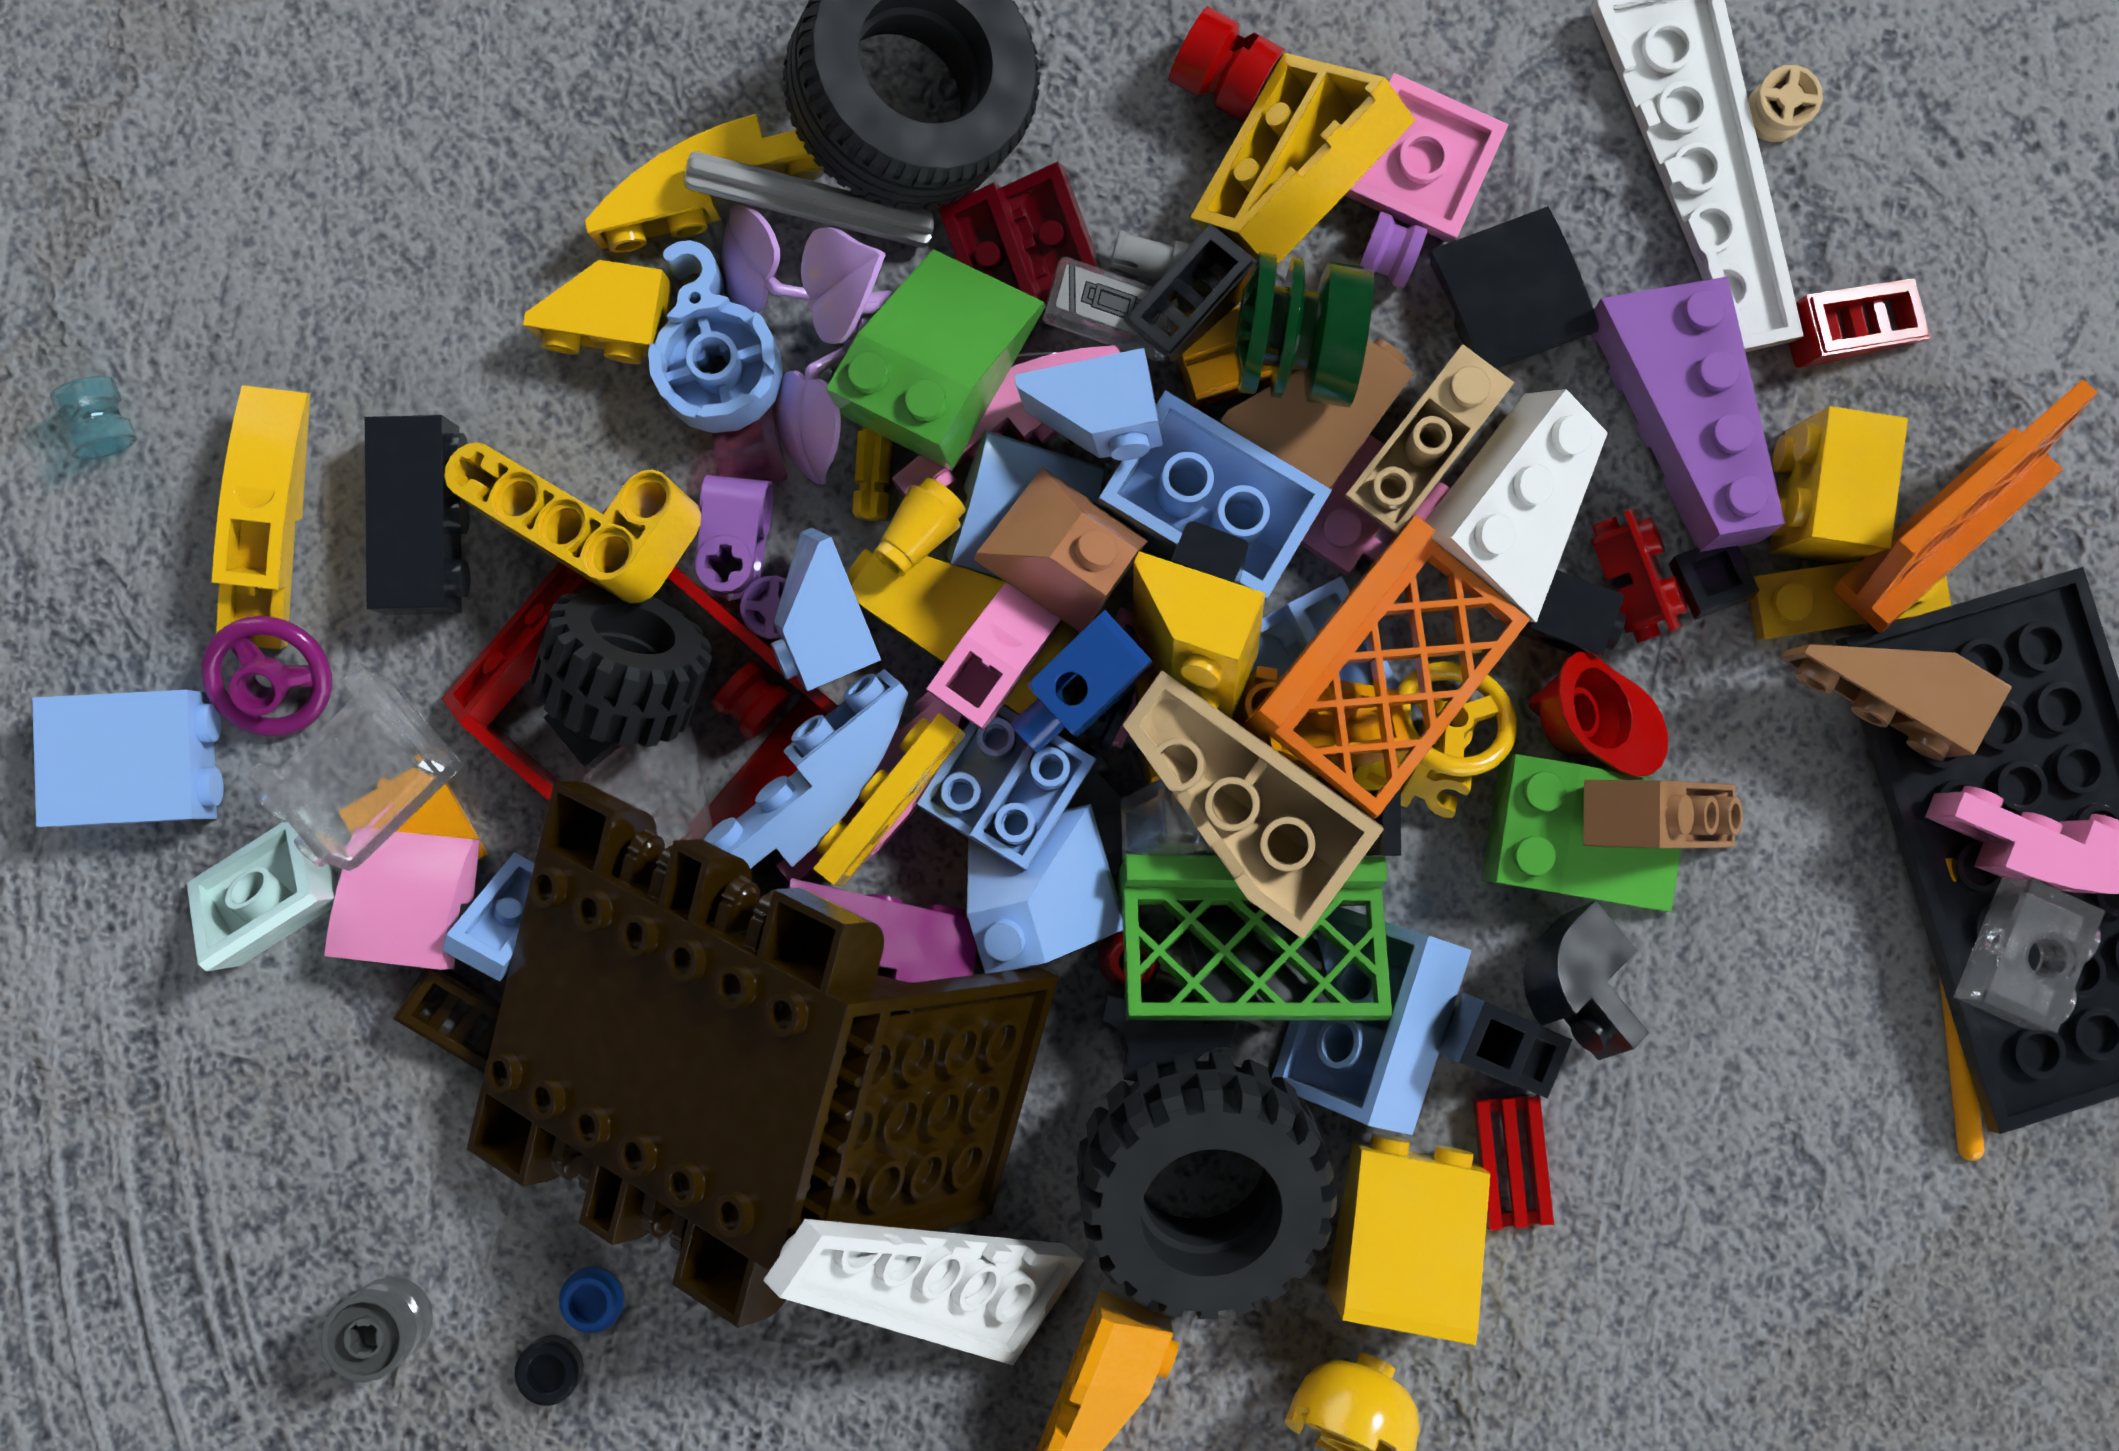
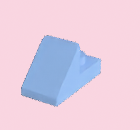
(490, 925)

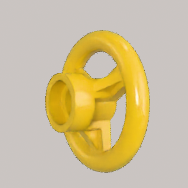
(1452, 743)

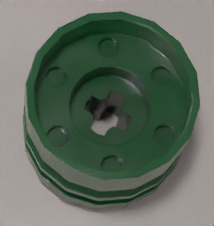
(1305, 329)

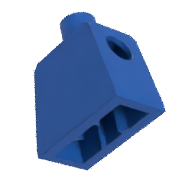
(1107, 662)

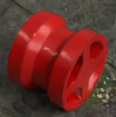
(751, 700)

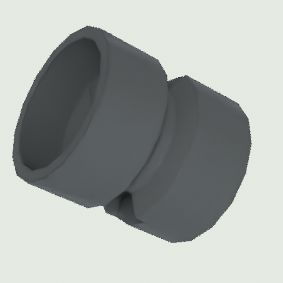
(376, 1329)

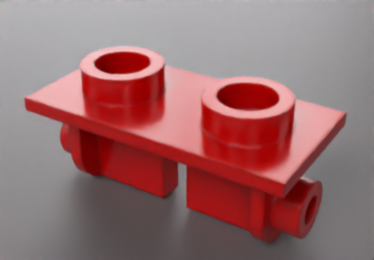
(1634, 551)

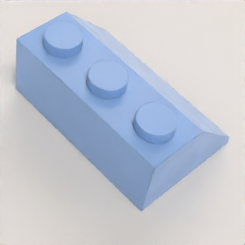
(1218, 481)
(1377, 1066)

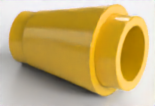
(919, 526)

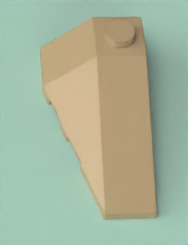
(1262, 814)

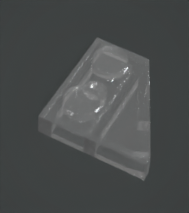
(661, 781)

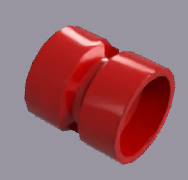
(1224, 63)

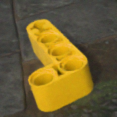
(577, 533)

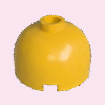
(1356, 1407)

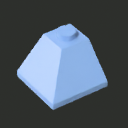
(820, 617)
(1052, 906)

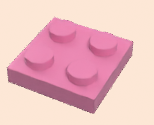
(1434, 165)

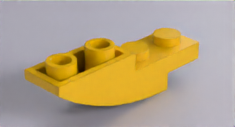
(658, 203)
(260, 507)

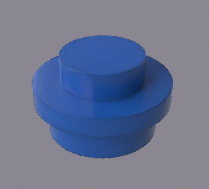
(591, 1299)

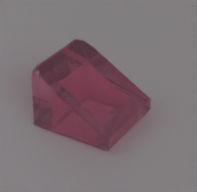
(752, 451)

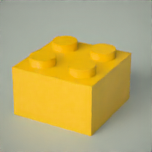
(1838, 484)

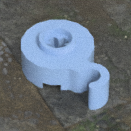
(706, 327)

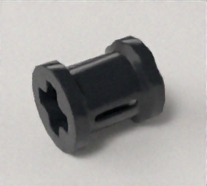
(1105, 730)

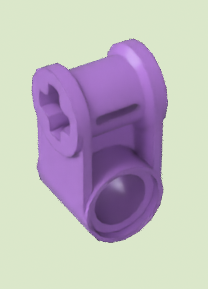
(735, 524)

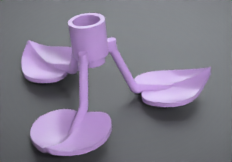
(838, 286)

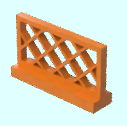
(1960, 516)
(1343, 634)

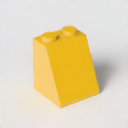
(1411, 1240)

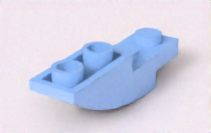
(833, 765)

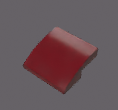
(1020, 230)

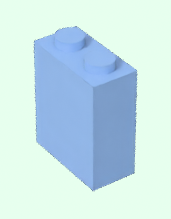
(125, 758)

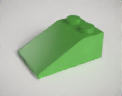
(934, 357)
(1539, 839)

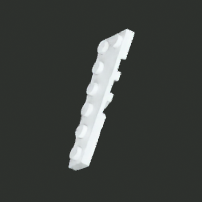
(1700, 131)
(927, 1284)

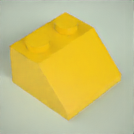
(1197, 628)

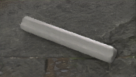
(805, 199)

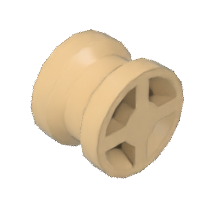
(1797, 95)

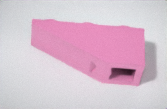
(994, 656)

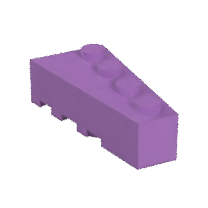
(1695, 405)

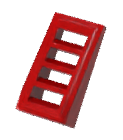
(1823, 335)

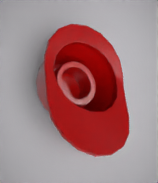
(1602, 716)

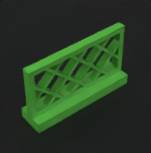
(1207, 882)

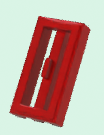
(1519, 1216)

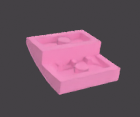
(403, 901)

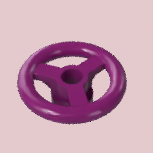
(249, 698)

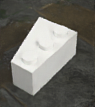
(1521, 497)

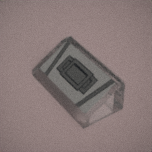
(1096, 304)

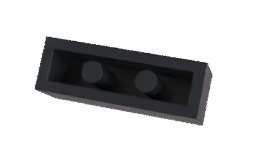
(413, 517)

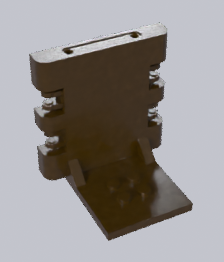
(737, 1058)

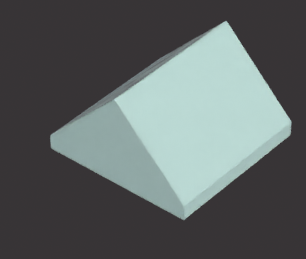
(256, 899)

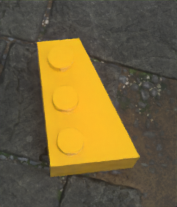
(1300, 153)

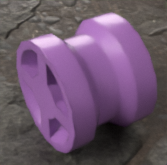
(1393, 249)
(760, 606)

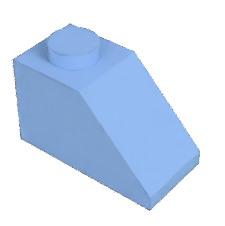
(1097, 403)

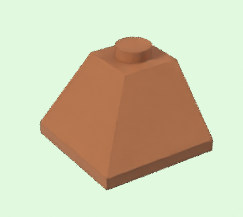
(1061, 549)

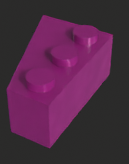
(917, 940)

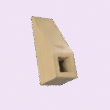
(1429, 439)

